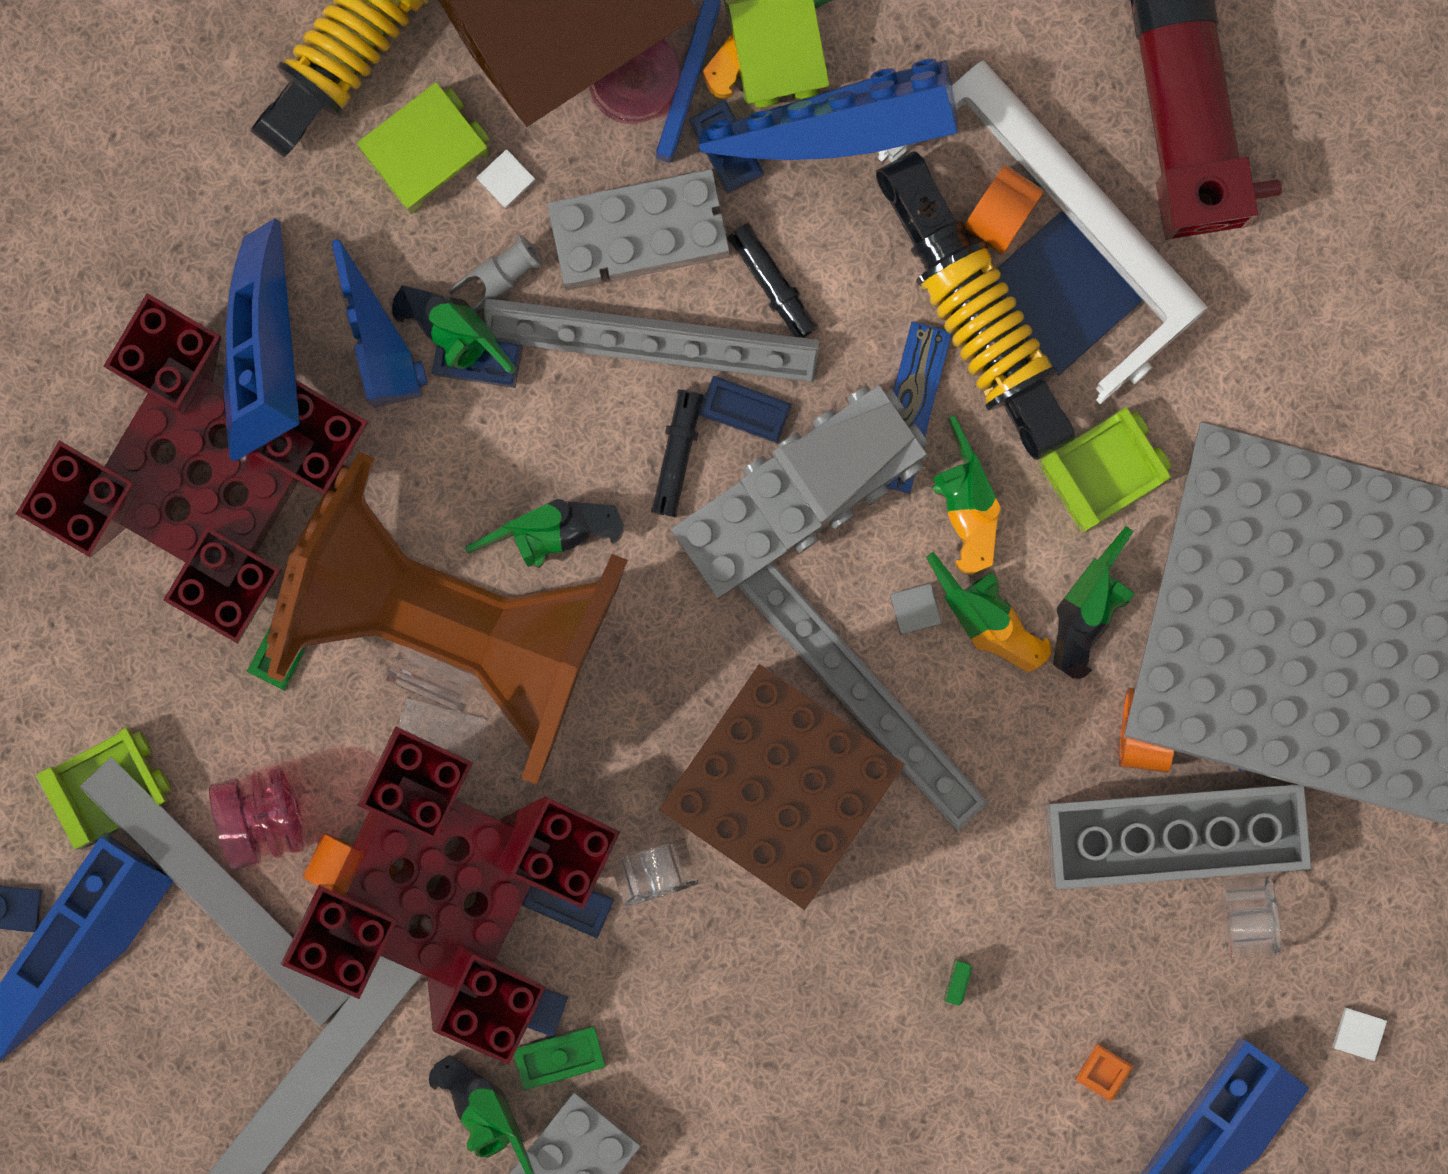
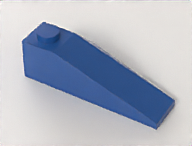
(381, 353)

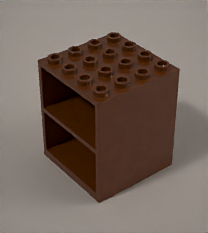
(557, 48)
(781, 787)

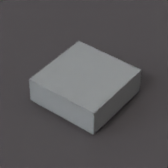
(915, 609)

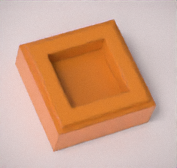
(1104, 1072)

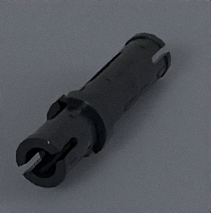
(782, 296)
(677, 452)

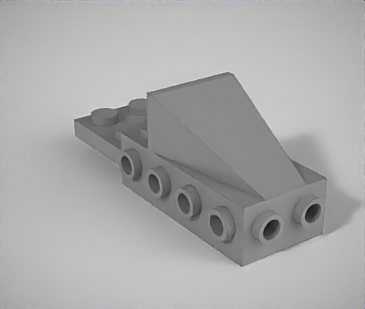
(803, 489)

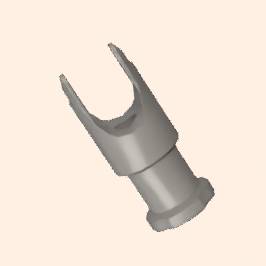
(501, 271)

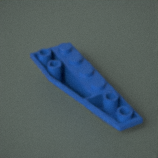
(846, 121)
(259, 349)
(79, 936)
(1230, 1116)

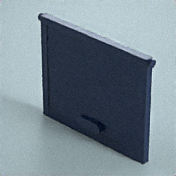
(1065, 291)

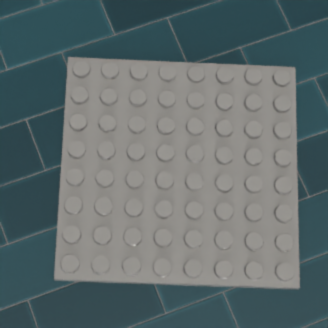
(1304, 625)

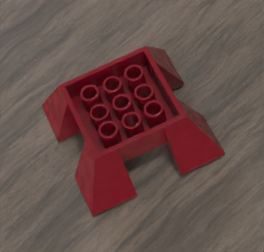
(94, 503)
(369, 911)

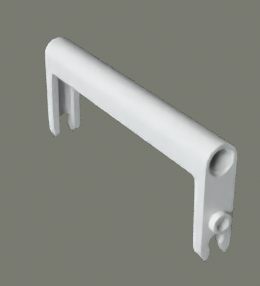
(1088, 209)

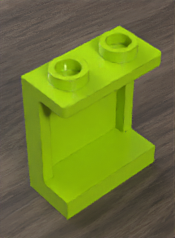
(777, 49)
(424, 145)
(1106, 469)
(75, 810)

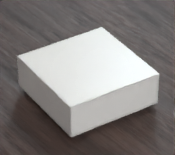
(506, 179)
(1359, 1034)

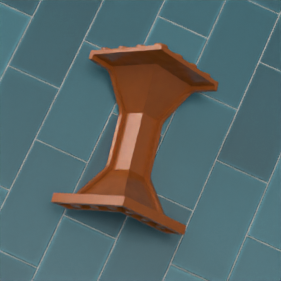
(356, 583)

